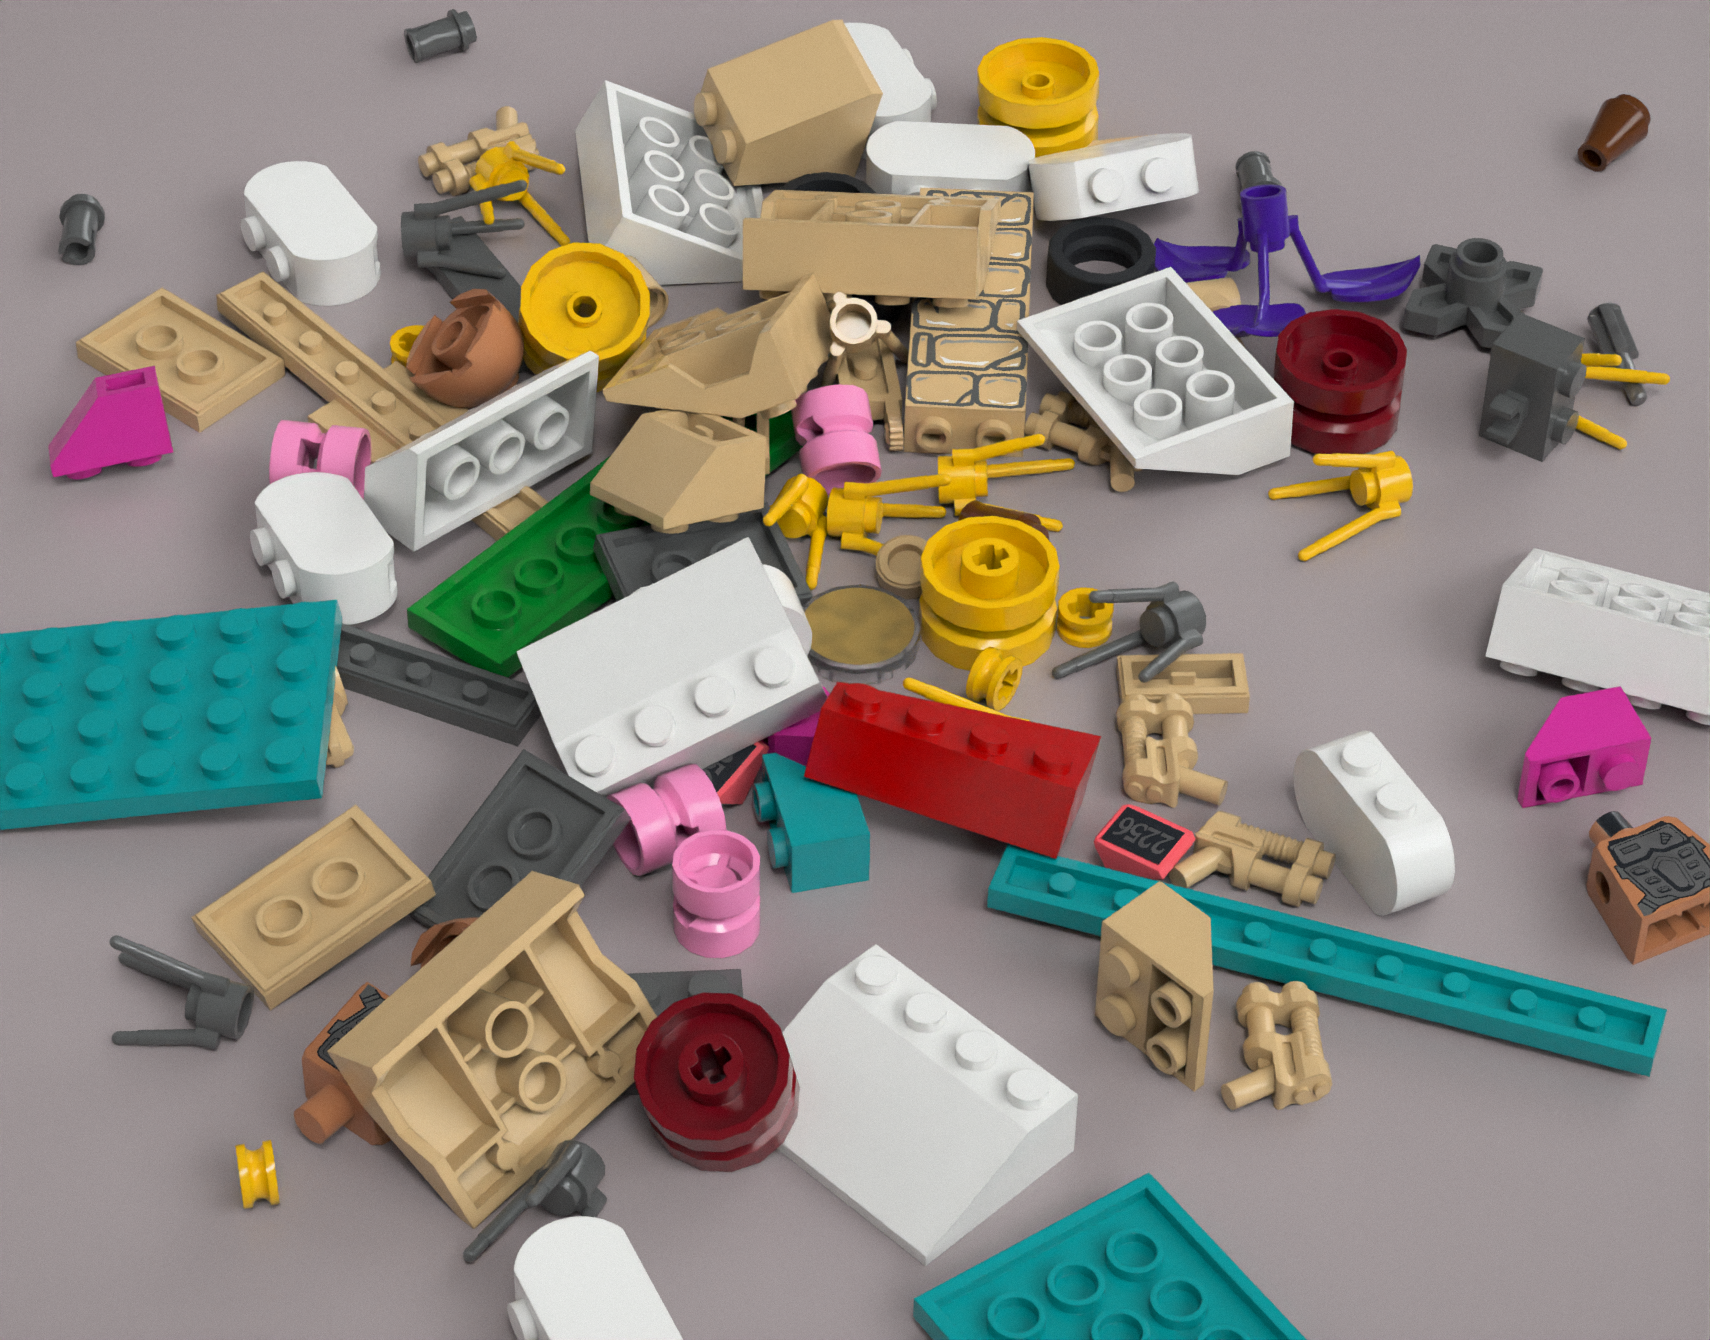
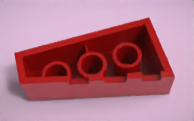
(955, 764)

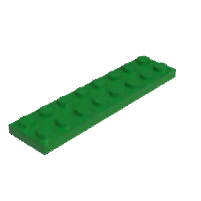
(540, 573)

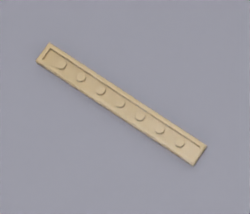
(346, 374)

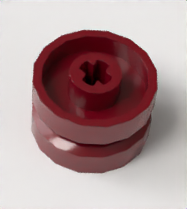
(1343, 380)
(708, 1042)

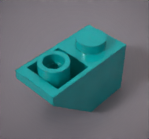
(814, 827)

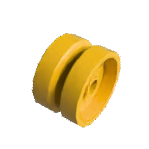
(1041, 90)
(580, 303)
(988, 587)

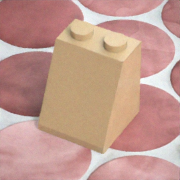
(790, 108)

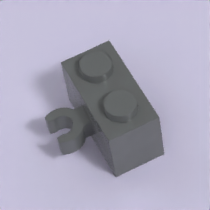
(1532, 387)

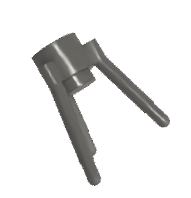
(427, 233)
(1170, 621)
(213, 1001)
(562, 1187)

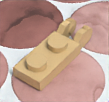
(877, 375)

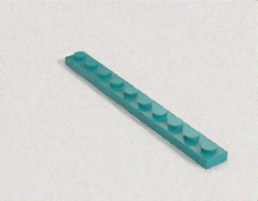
(1352, 964)

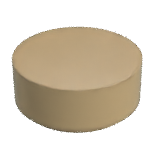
(899, 565)

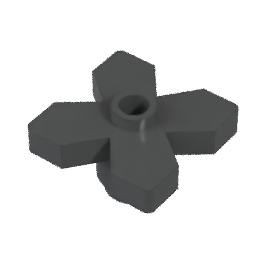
(1471, 289)

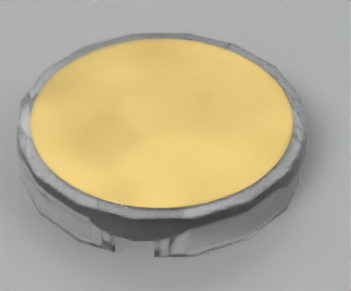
(861, 633)

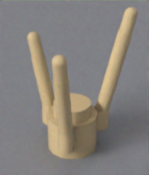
(854, 330)

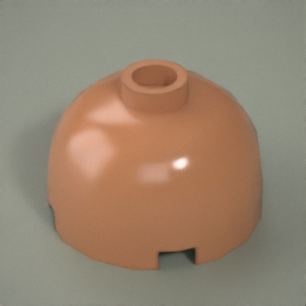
(469, 353)

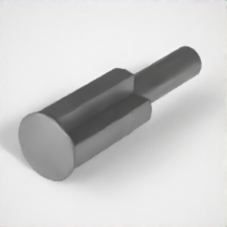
(1615, 338)

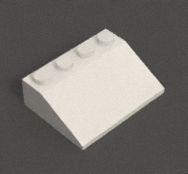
(660, 190)
(1165, 378)
(1606, 632)
(673, 674)
(917, 1106)

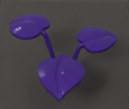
(1266, 226)

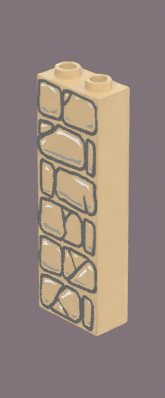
(971, 360)

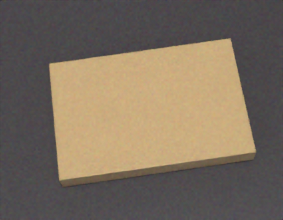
(197, 359)
(313, 906)

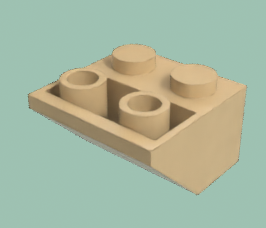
(684, 471)
(1159, 981)

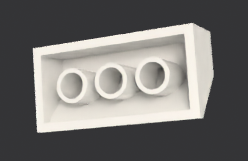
(485, 454)

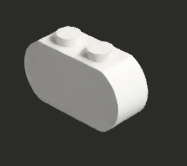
(904, 89)
(947, 156)
(1113, 176)
(311, 233)
(325, 545)
(1375, 822)
(585, 1284)

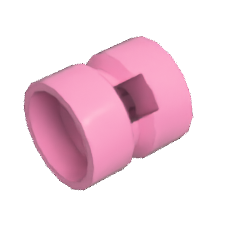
(835, 436)
(338, 451)
(665, 816)
(716, 893)

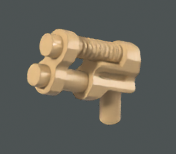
(448, 162)
(1092, 444)
(1163, 768)
(1238, 851)
(1283, 1065)

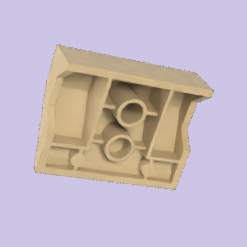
(871, 245)
(733, 360)
(499, 1047)

